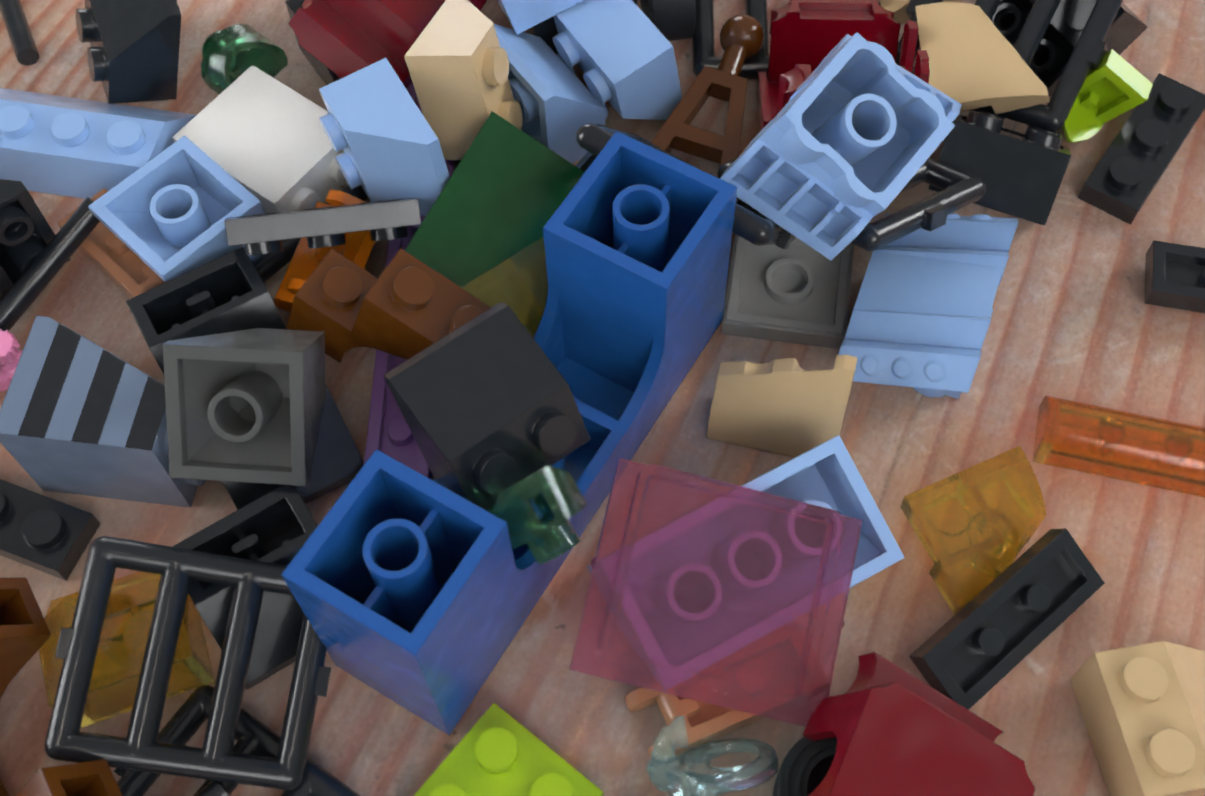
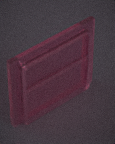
(716, 593)

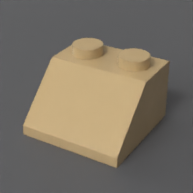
(461, 76)
(1146, 718)

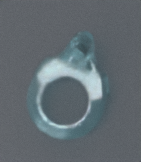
(691, 770)

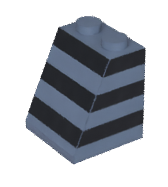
(89, 421)

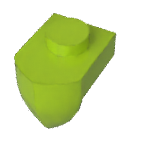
(1105, 95)

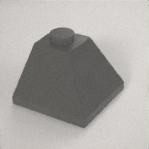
(245, 405)

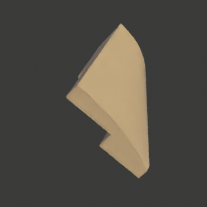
(975, 60)
(780, 404)

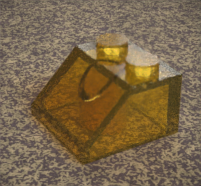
(123, 648)

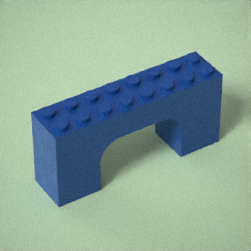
(425, 585)

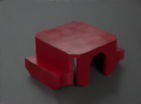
(361, 32)
(807, 32)
(910, 741)

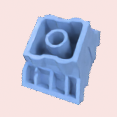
(842, 146)
(929, 305)

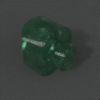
(234, 50)
(556, 501)

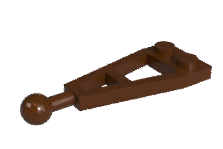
(740, 39)

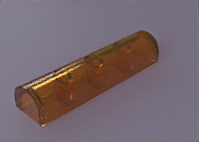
(1121, 445)

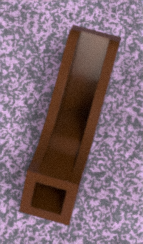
(391, 313)

